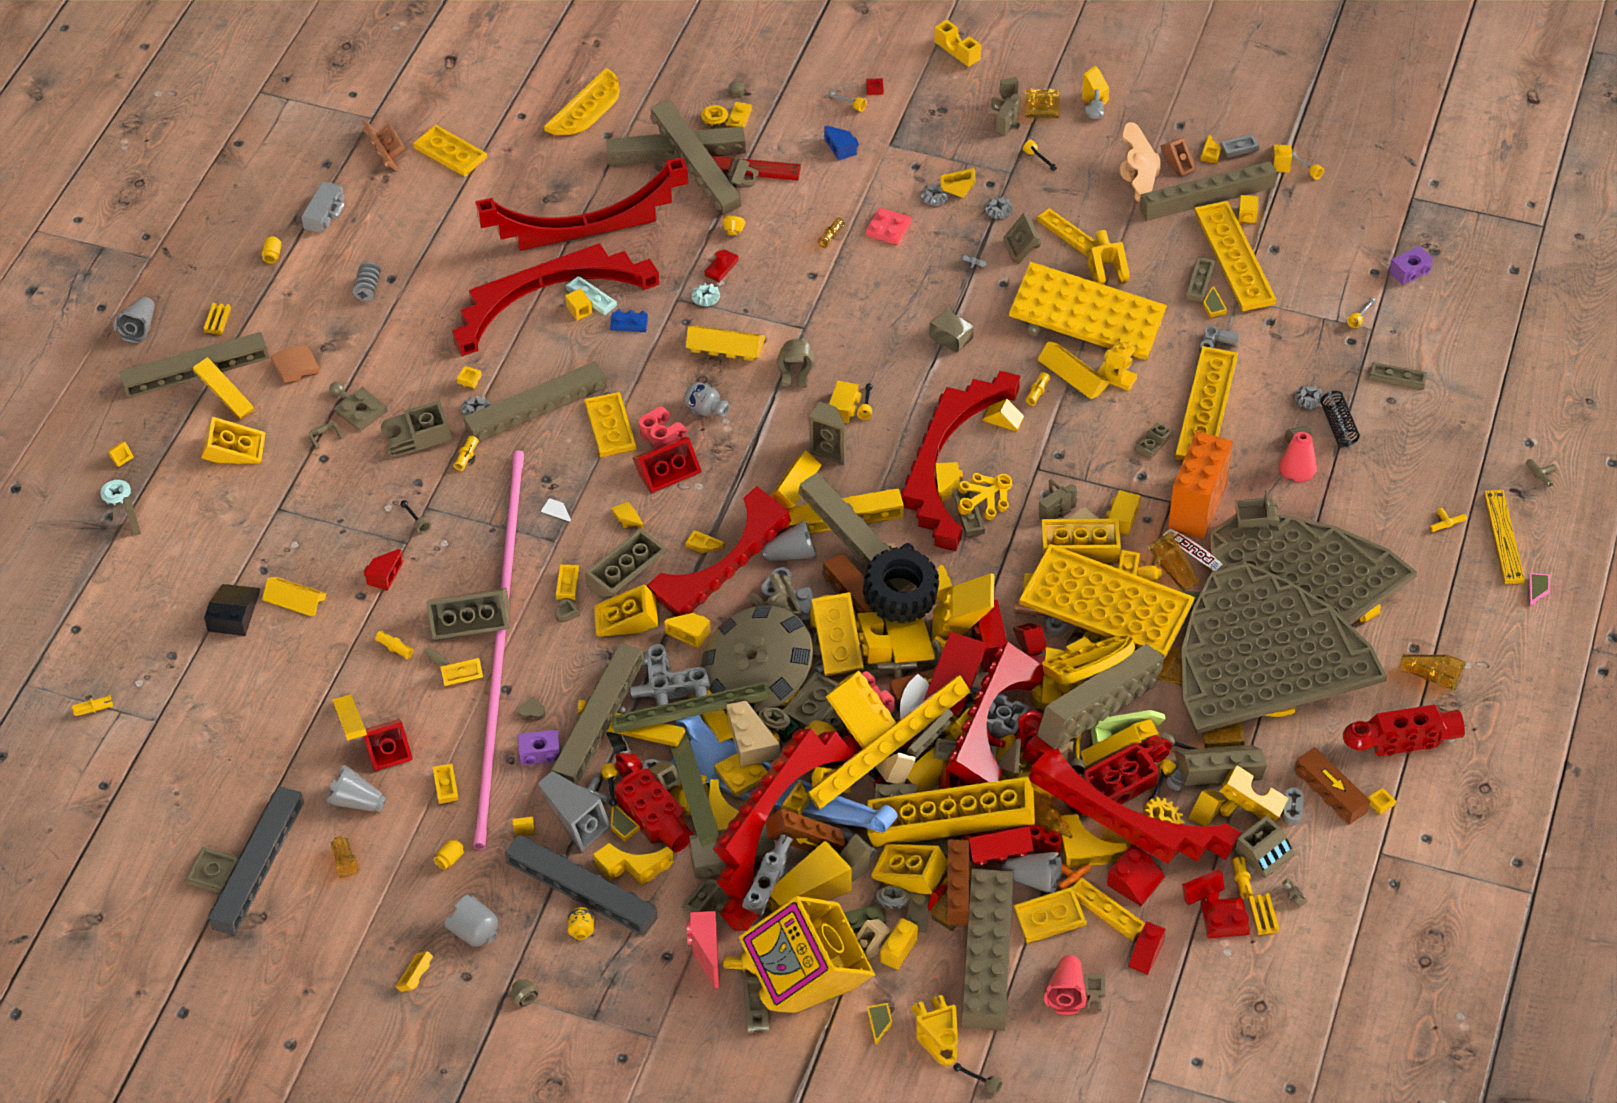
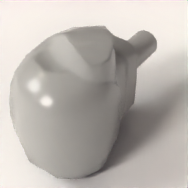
(1095, 109)

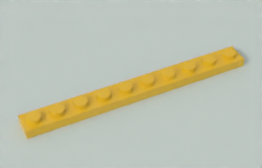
(888, 742)

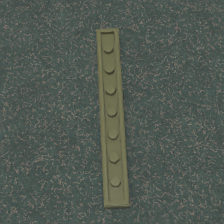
(689, 707)
(695, 792)

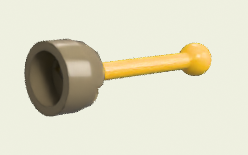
(1079, 763)

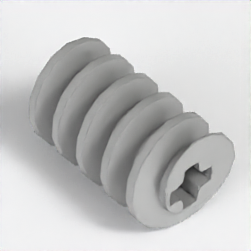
(366, 281)

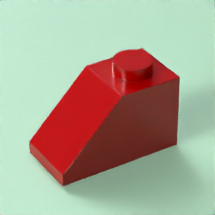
(383, 569)
(1030, 638)
(1147, 947)

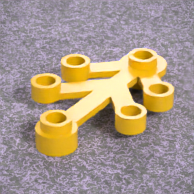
(1000, 483)

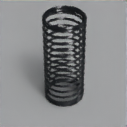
(1345, 430)

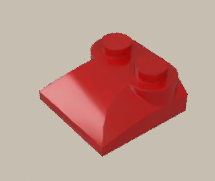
(1225, 917)

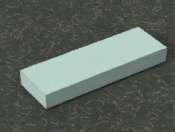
(599, 300)

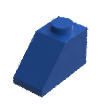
(840, 142)

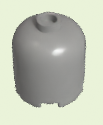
(473, 922)

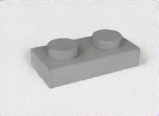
(1239, 146)
(804, 598)

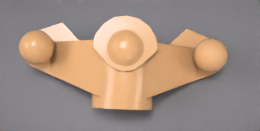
(1141, 162)

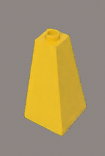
(817, 876)

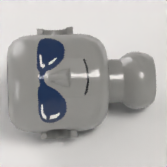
(705, 400)

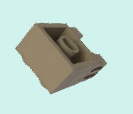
(416, 429)

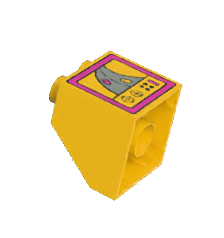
(804, 955)

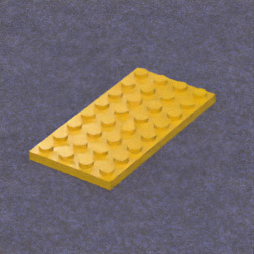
(1087, 310)
(1106, 599)

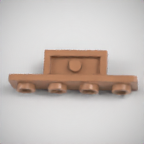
(387, 143)

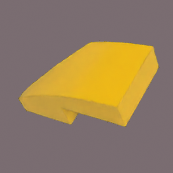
(627, 515)

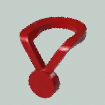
(1021, 719)

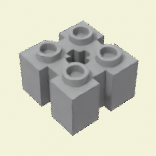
(1004, 716)

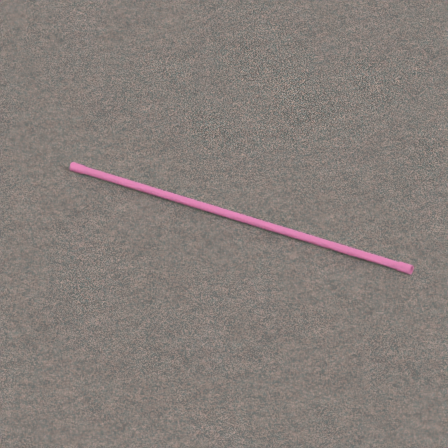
(480, 831)

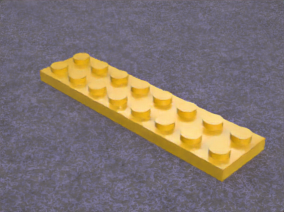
(1235, 256)
(1207, 396)

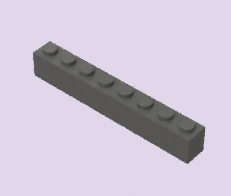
(256, 861)
(581, 885)

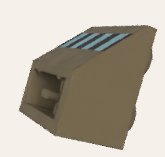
(1264, 846)

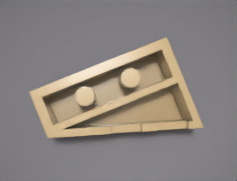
(750, 735)

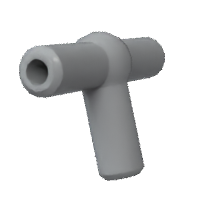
(591, 788)

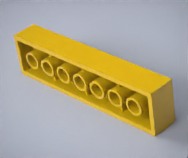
(956, 811)

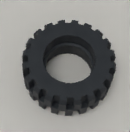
(894, 604)

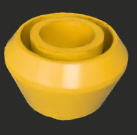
(733, 225)

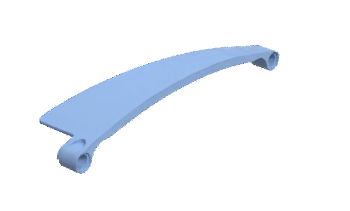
(839, 810)

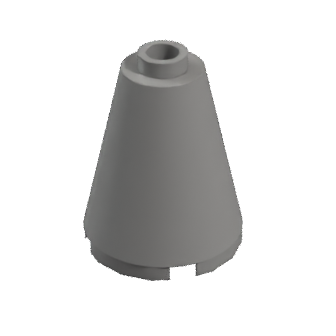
(135, 320)
(791, 545)
(1036, 870)

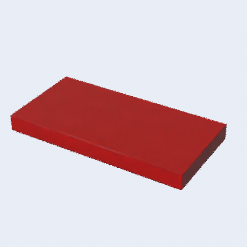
(959, 657)

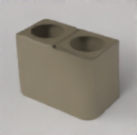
(951, 331)

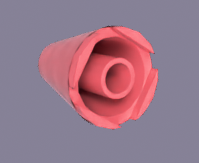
(1299, 459)
(1066, 987)

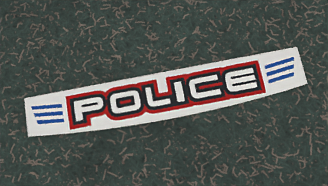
(1195, 550)

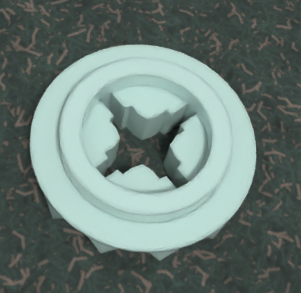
(708, 299)
(115, 486)

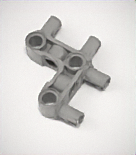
(667, 686)
(772, 870)

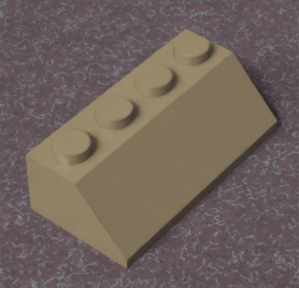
(623, 563)
(469, 613)
(1214, 764)
(708, 863)

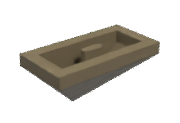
(1010, 761)

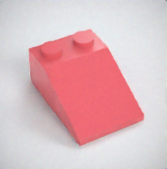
(703, 938)

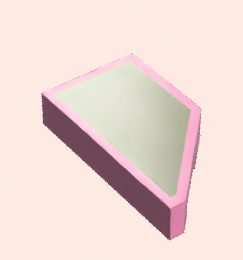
(1538, 586)

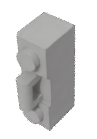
(324, 205)

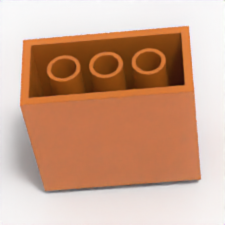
(1200, 484)

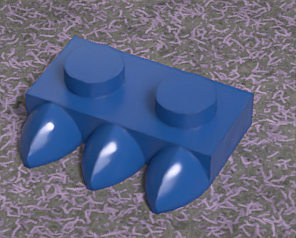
(629, 321)

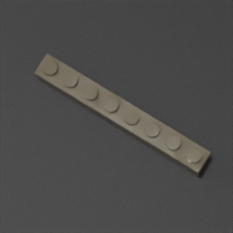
(656, 147)
(696, 157)
(1208, 190)
(179, 368)
(535, 401)
(847, 524)
(598, 713)

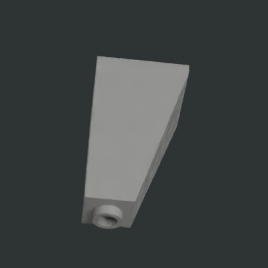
(576, 809)

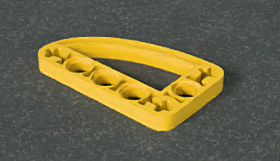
(1109, 651)

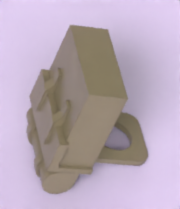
(1007, 114)
(737, 172)
(1058, 502)
(1257, 512)

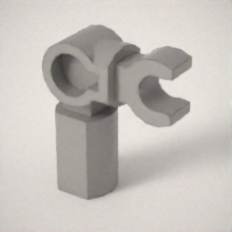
(1212, 334)

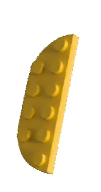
(586, 106)

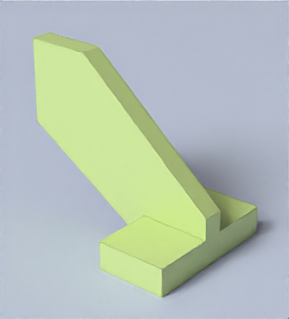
(1115, 724)

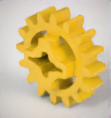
(1162, 811)

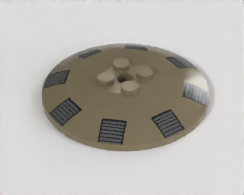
(781, 658)

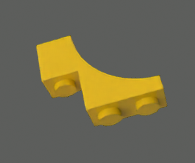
(642, 868)

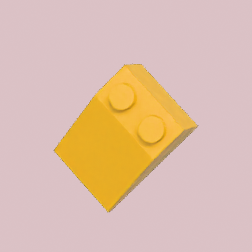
(232, 443)
(967, 603)
(627, 613)
(911, 867)

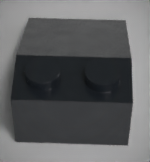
(231, 609)

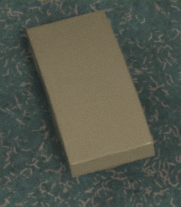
(1154, 440)

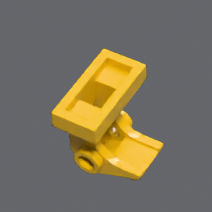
(1116, 363)

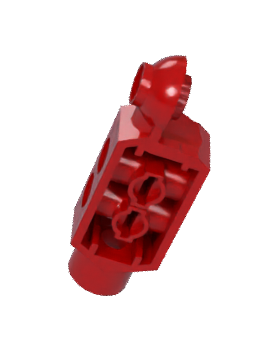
(1405, 730)
(1128, 771)
(650, 804)

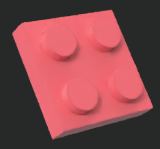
(888, 226)

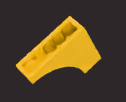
(721, 809)
(1086, 848)

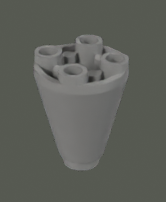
(355, 792)

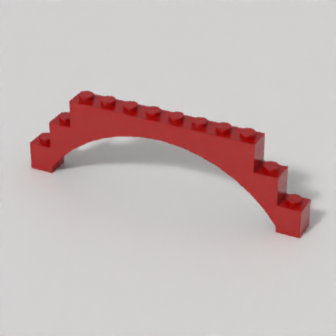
(629, 212)
(587, 263)
(953, 410)
(1154, 836)
(740, 840)

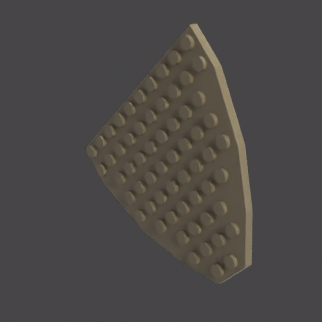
(1317, 557)
(1265, 649)

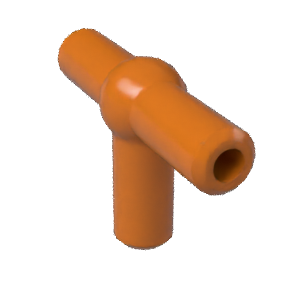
(1072, 877)

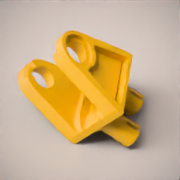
(1106, 252)
(937, 1029)

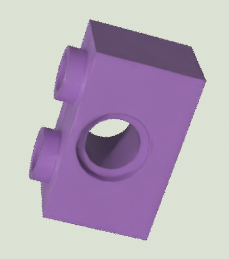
(1411, 265)
(539, 747)

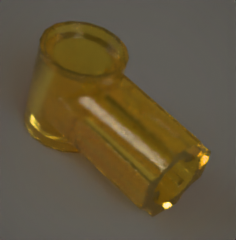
(344, 859)

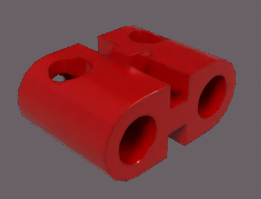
(1045, 841)

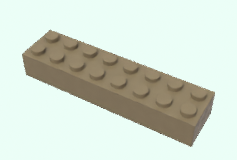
(1100, 696)
(987, 950)

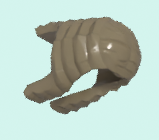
(795, 351)
(779, 598)

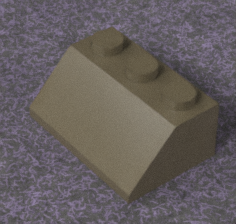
(827, 433)

